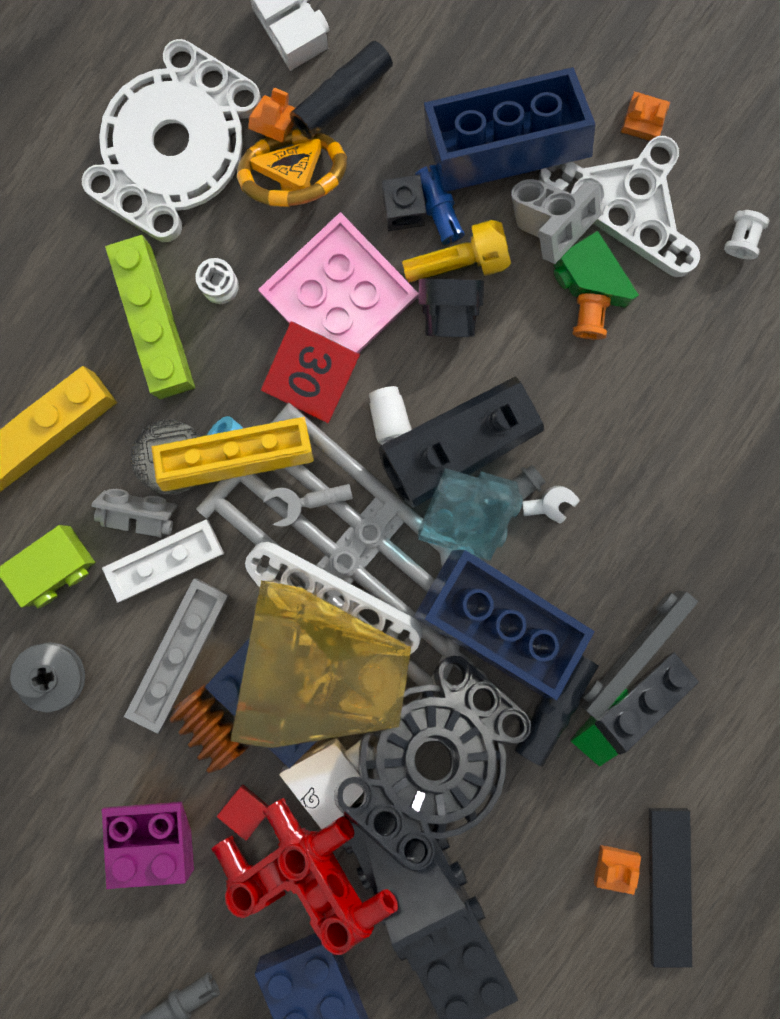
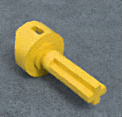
(487, 248)

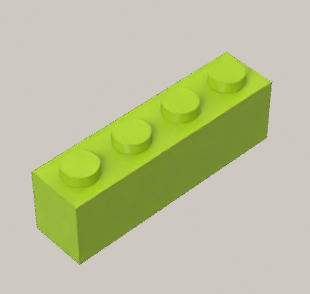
(150, 317)

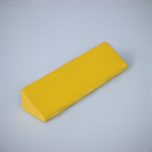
(232, 454)

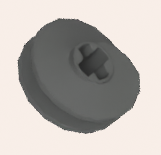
(29, 681)

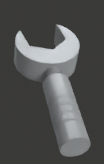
(310, 500)

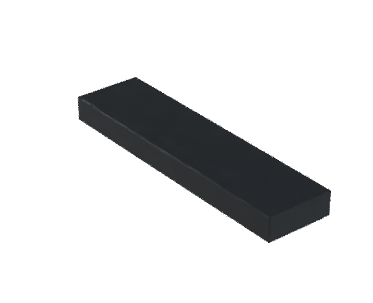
(670, 887)

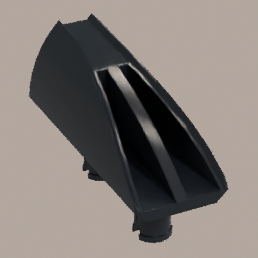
(460, 440)

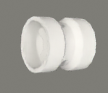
(221, 288)

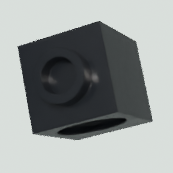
(404, 202)

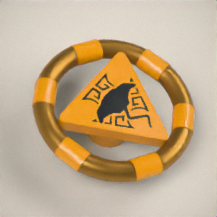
(291, 168)

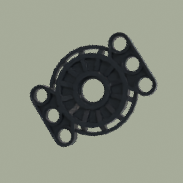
(419, 801)

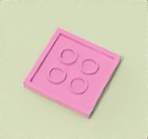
(339, 287)

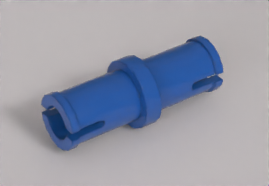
(440, 206)

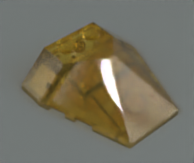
(316, 672)

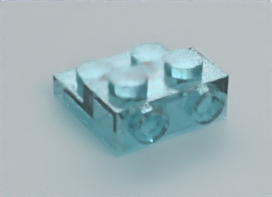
(471, 512)

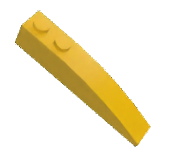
(51, 423)

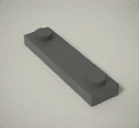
(672, 611)

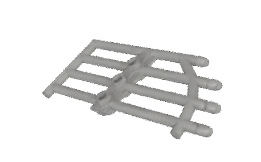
(356, 547)

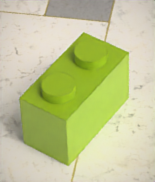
(46, 567)

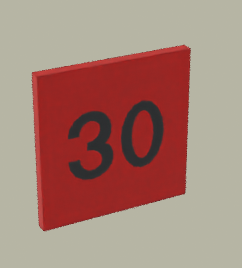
(310, 372)

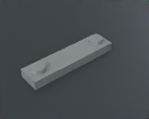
(176, 655)

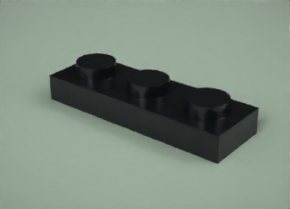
(646, 703)

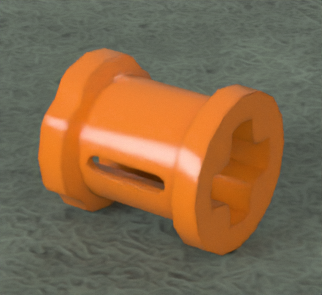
(591, 316)

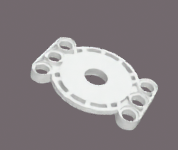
(179, 177)

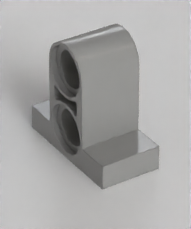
(555, 214)

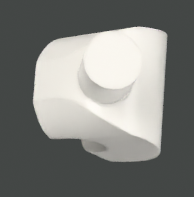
(550, 502)

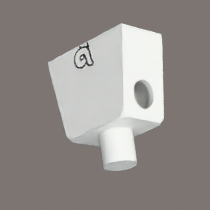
(319, 773)

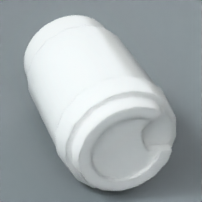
(388, 414)

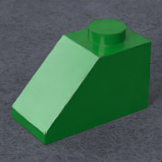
(593, 269)

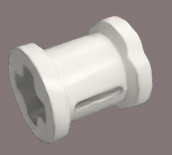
(746, 221)

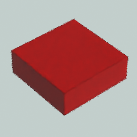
(243, 812)

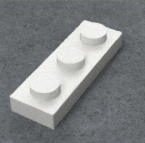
(163, 561)

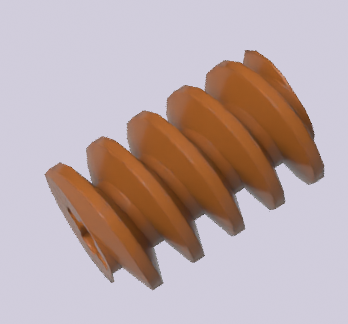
(207, 730)

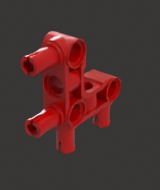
(312, 872)

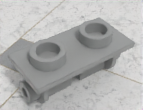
(117, 508)

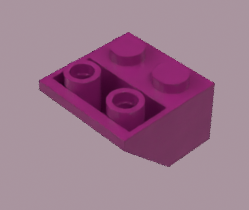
(147, 845)

